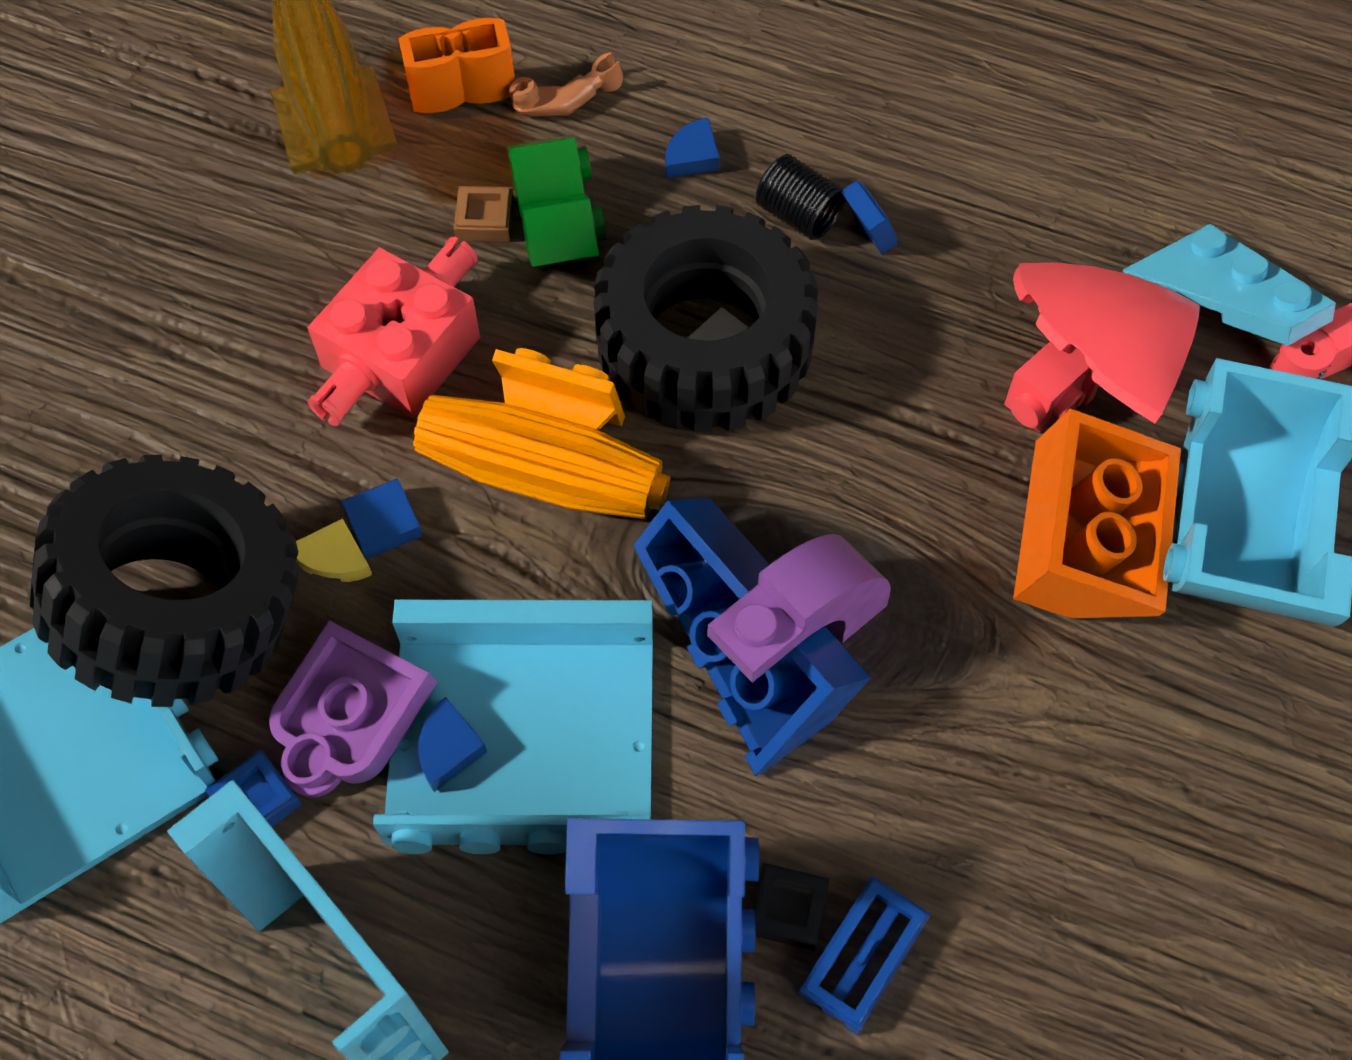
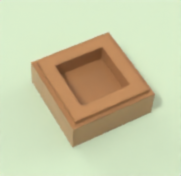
(484, 214)

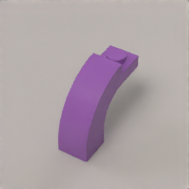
(797, 595)

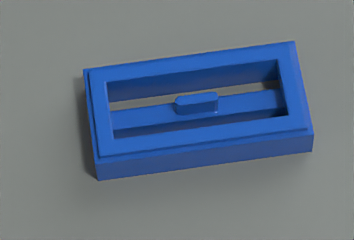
(833, 1004)

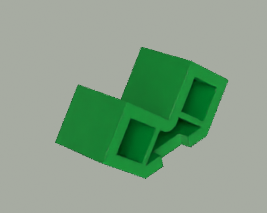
(553, 202)

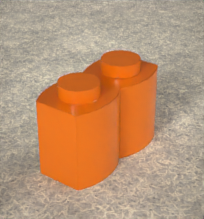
(458, 64)

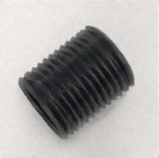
(800, 197)

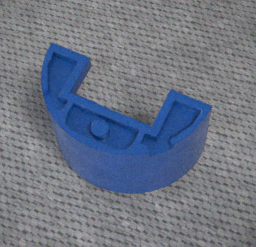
(658, 939)

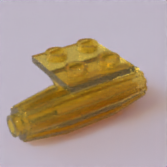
(328, 104)

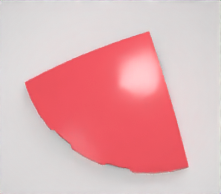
(1124, 325)

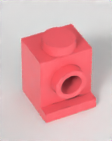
(1050, 387)

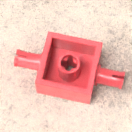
(394, 332)

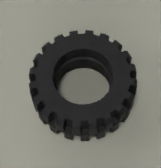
(705, 258)
(147, 642)

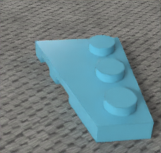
(1238, 284)

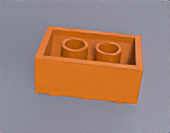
(1097, 521)

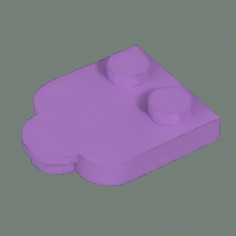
(345, 711)

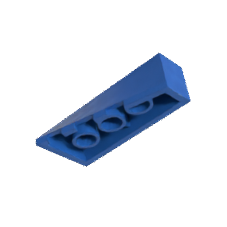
(701, 571)

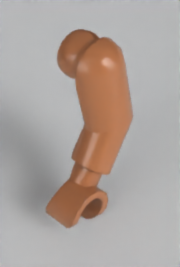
(564, 100)

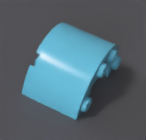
(1263, 494)

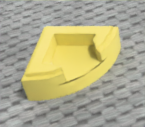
(332, 554)

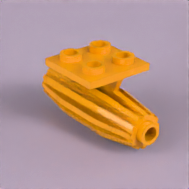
(545, 439)

